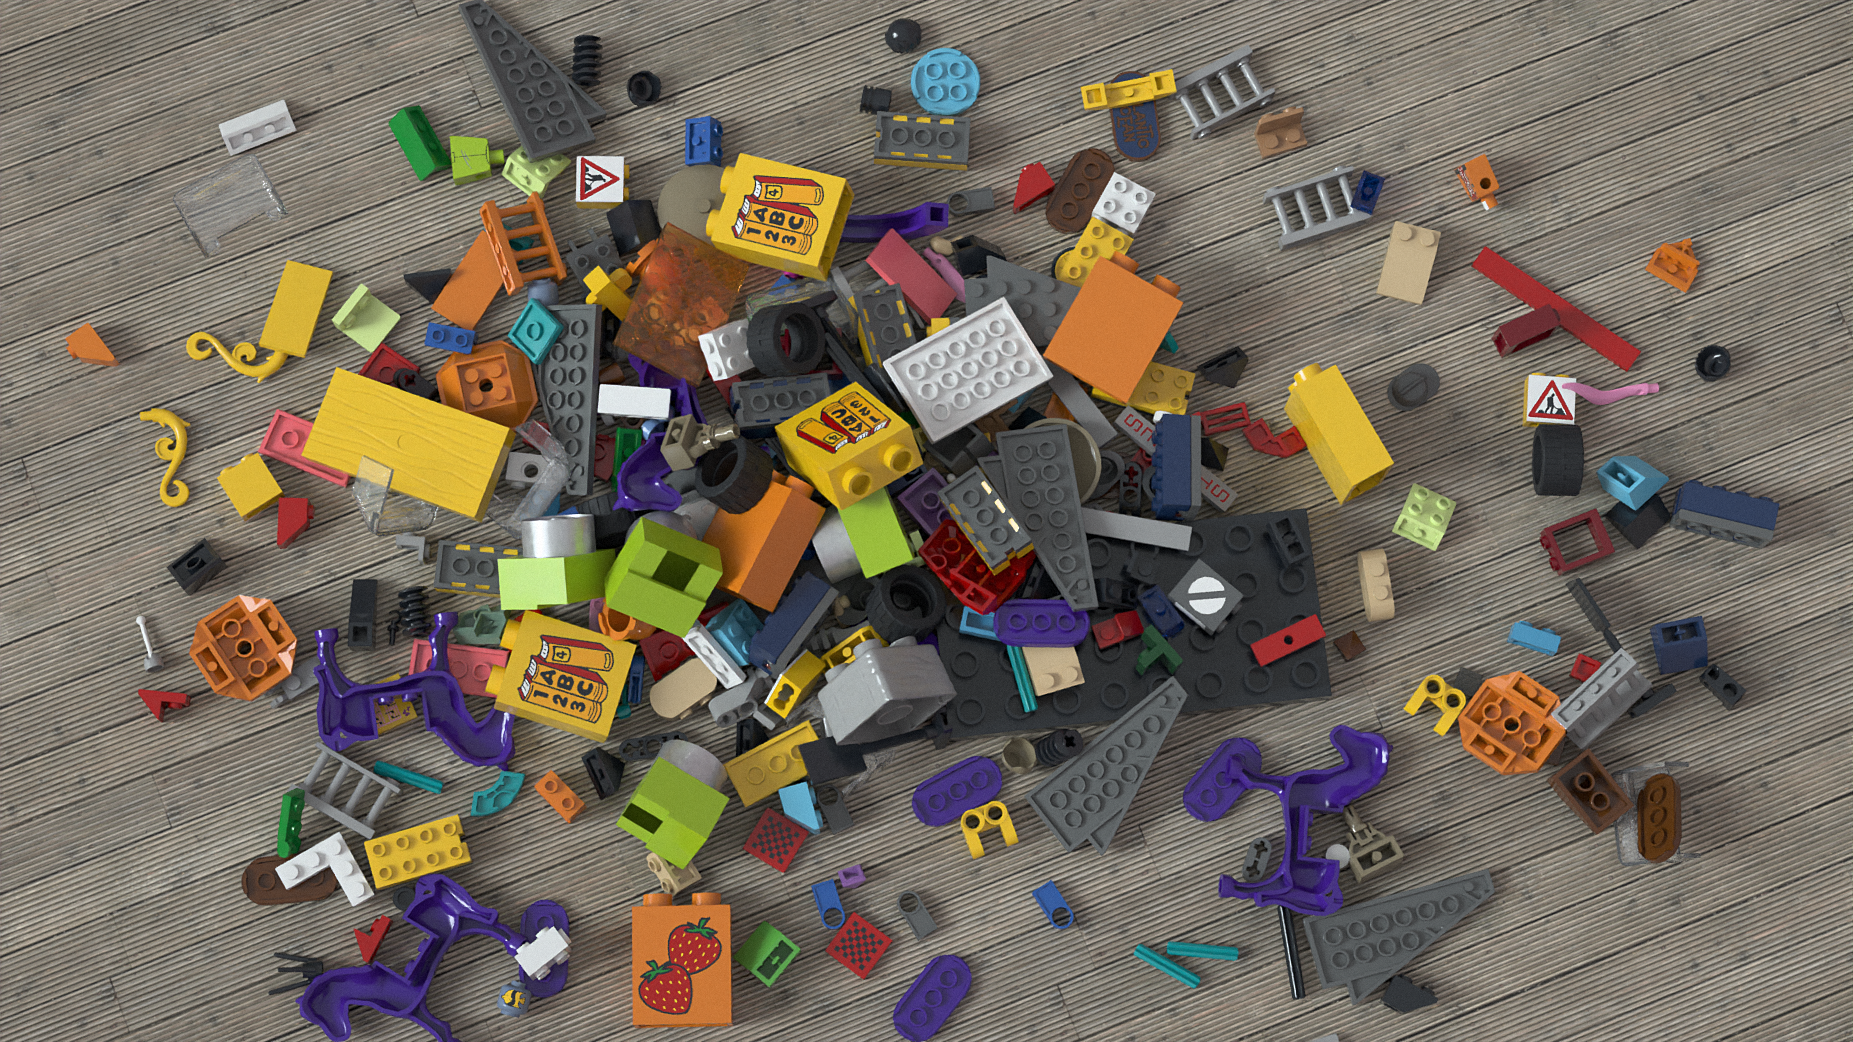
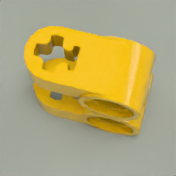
(1438, 699)
(986, 823)

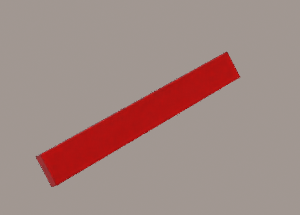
(1571, 318)

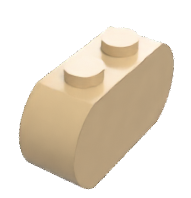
(1375, 584)
(683, 691)

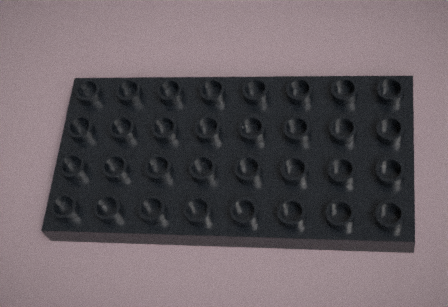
(1215, 671)

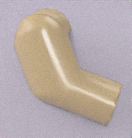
(942, 246)
(840, 604)

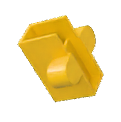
(609, 290)

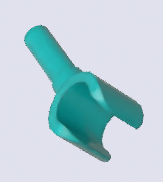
(624, 710)

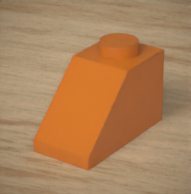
(89, 347)

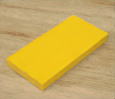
(296, 309)
(770, 765)

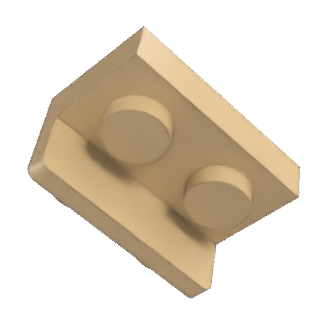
(672, 877)

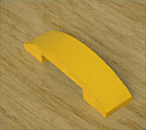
(1129, 92)

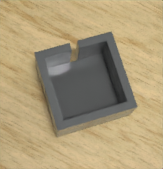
(960, 450)

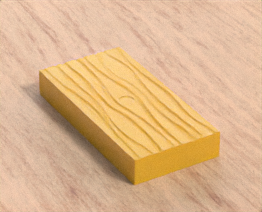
(433, 448)

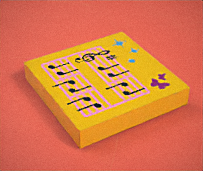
(394, 714)

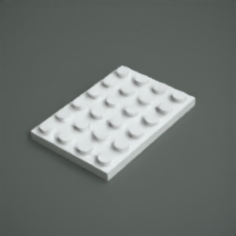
(967, 370)

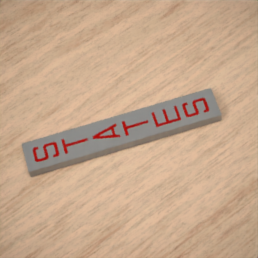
(1140, 432)

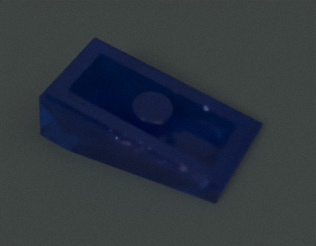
(1367, 192)
(1161, 612)

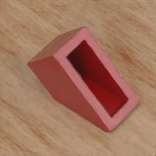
(1032, 186)
(293, 519)

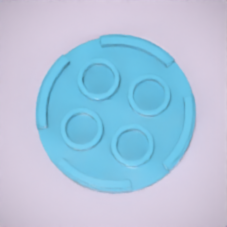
(945, 82)

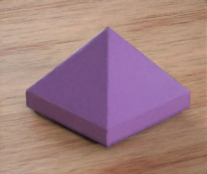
(852, 876)

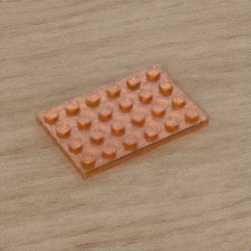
(680, 297)

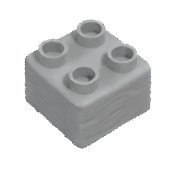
(884, 690)

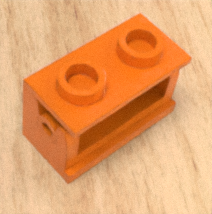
(560, 796)

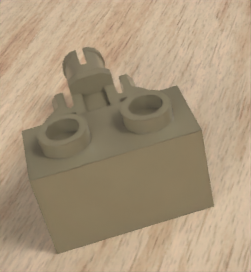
(688, 440)
(1369, 849)

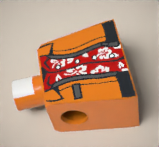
(1475, 173)

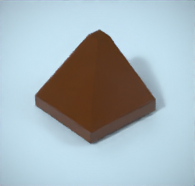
(1349, 645)

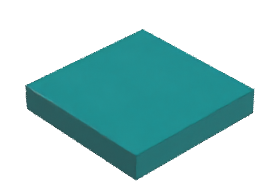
(535, 331)

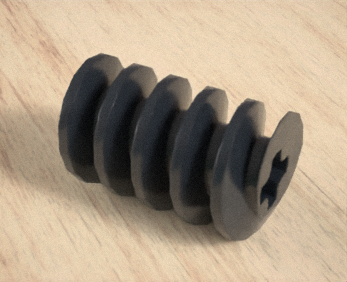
(585, 62)
(414, 612)
(1059, 747)

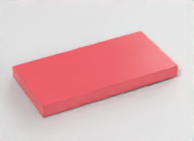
(918, 281)
(286, 442)
(467, 664)

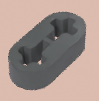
(1261, 862)

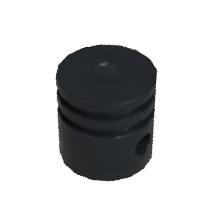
(875, 100)

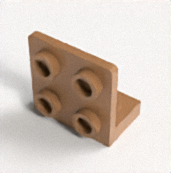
(1280, 132)

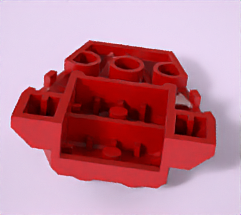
(966, 573)

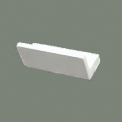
(257, 127)
(635, 402)
(714, 656)

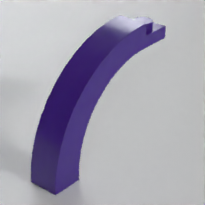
(909, 224)

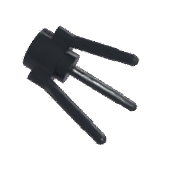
(310, 970)

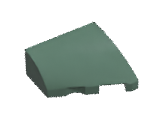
(481, 625)

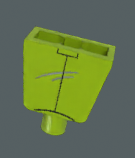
(473, 159)

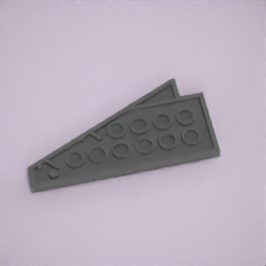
(540, 100)
(1034, 297)
(570, 389)
(1040, 489)
(1098, 785)
(1380, 936)

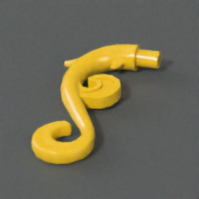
(262, 371)
(177, 455)

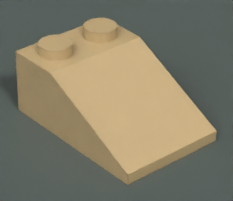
(1408, 262)
(1052, 668)

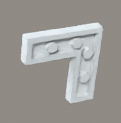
(328, 853)

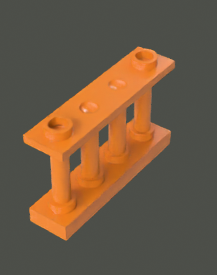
(507, 258)

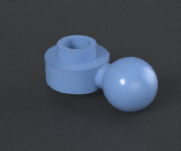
(654, 426)

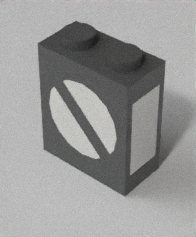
(1206, 597)

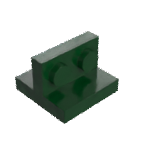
(1157, 650)

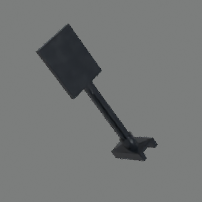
(820, 304)
(1600, 623)
(829, 761)

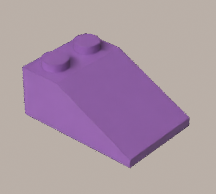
(923, 503)

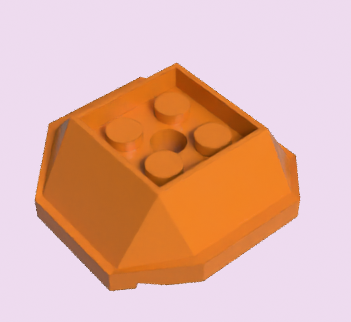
(497, 363)
(223, 634)
(1506, 701)

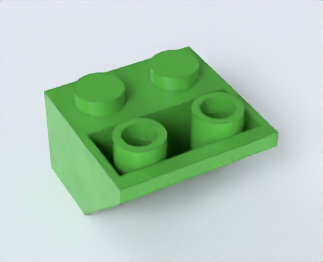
(767, 954)

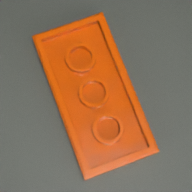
(471, 286)

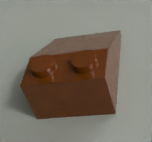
(1590, 791)

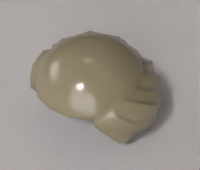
(1019, 755)

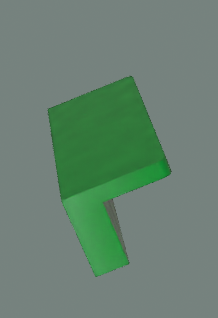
(419, 142)

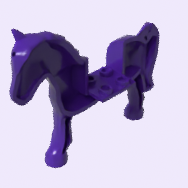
(641, 475)
(350, 705)
(1303, 880)
(443, 915)

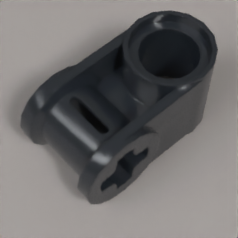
(417, 384)

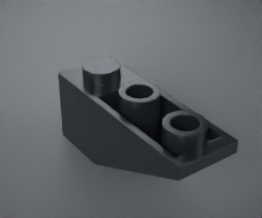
(363, 615)

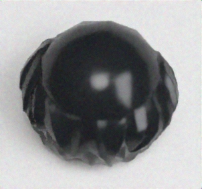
(903, 35)
(643, 88)
(1713, 363)

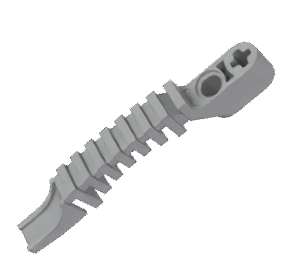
(743, 699)

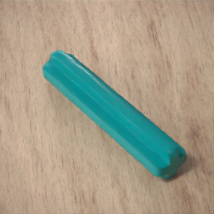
(1022, 678)
(408, 777)
(1202, 950)
(1167, 966)

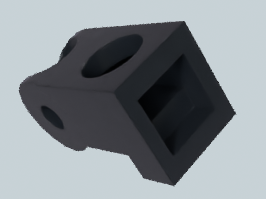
(1722, 686)

